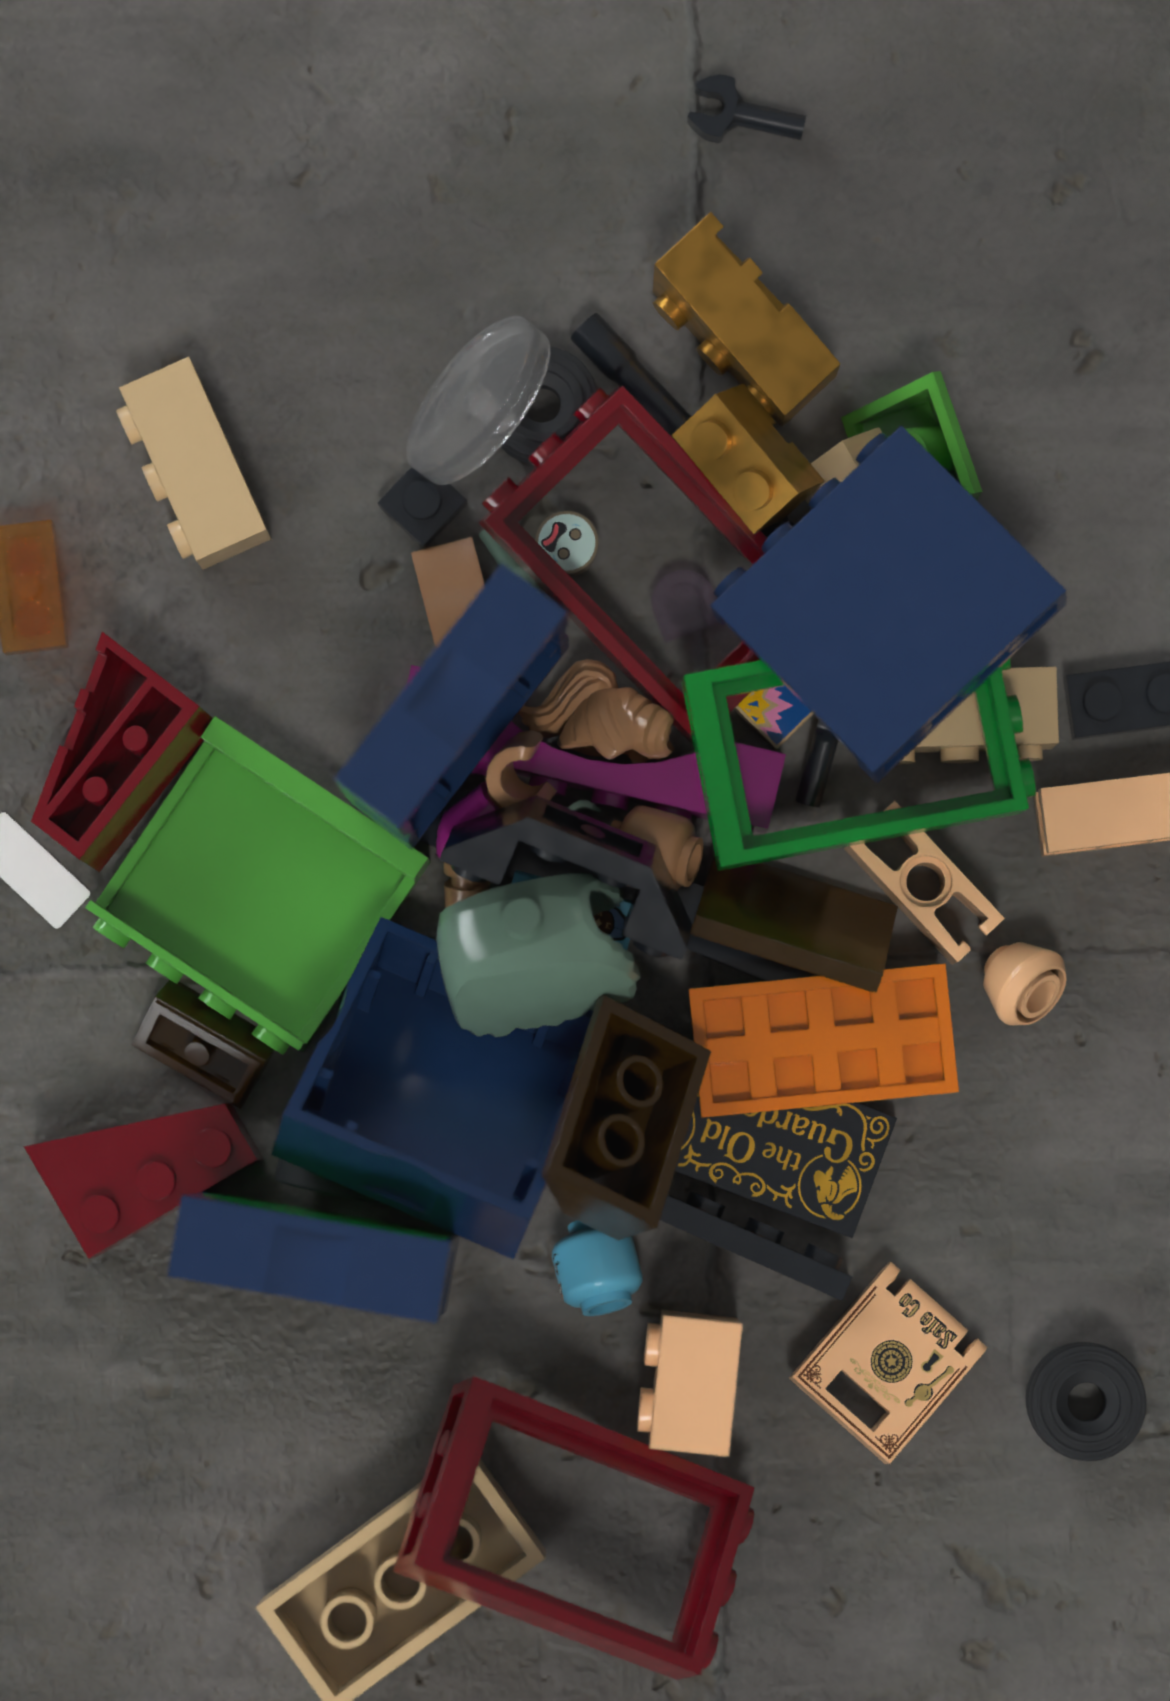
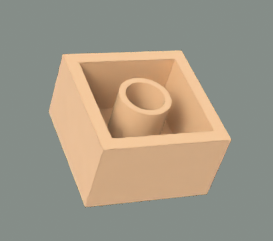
(692, 1384)

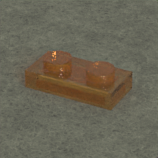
(31, 589)

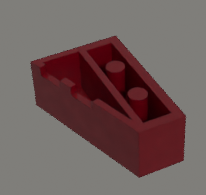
(118, 755)
(136, 1173)

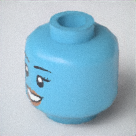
(596, 1270)

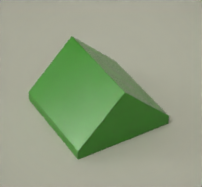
(929, 418)

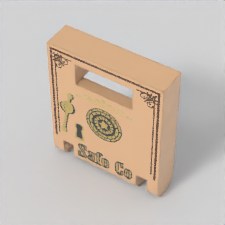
(897, 1354)

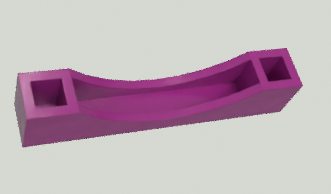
(664, 785)

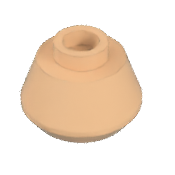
(1024, 982)

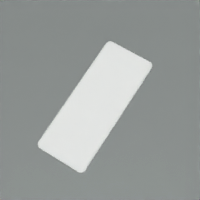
(38, 875)

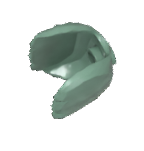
(532, 954)

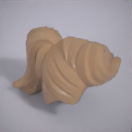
(601, 717)

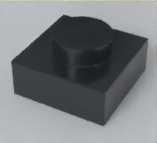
(421, 506)

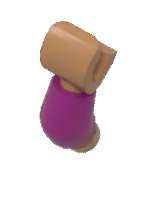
(498, 791)

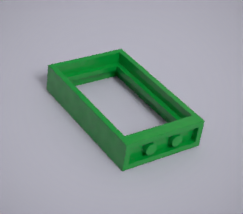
(725, 795)

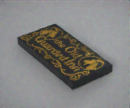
(795, 1160)

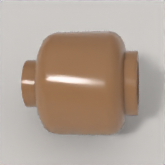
(673, 836)

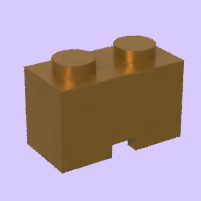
(747, 458)

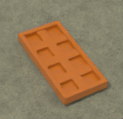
(824, 1041)

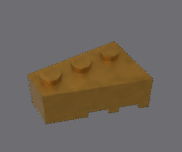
(741, 322)

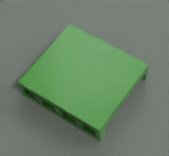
(257, 888)

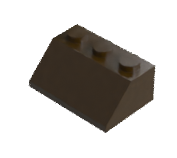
(623, 1121)

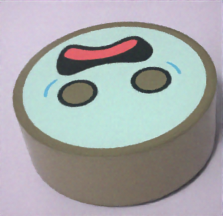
(569, 541)

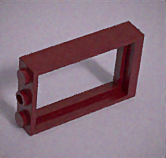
(552, 463)
(447, 1486)

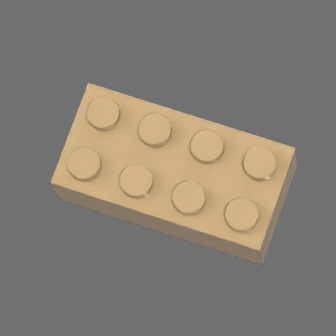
(358, 1620)

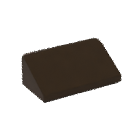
(203, 1043)

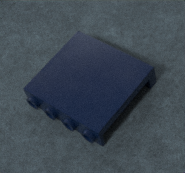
(888, 601)

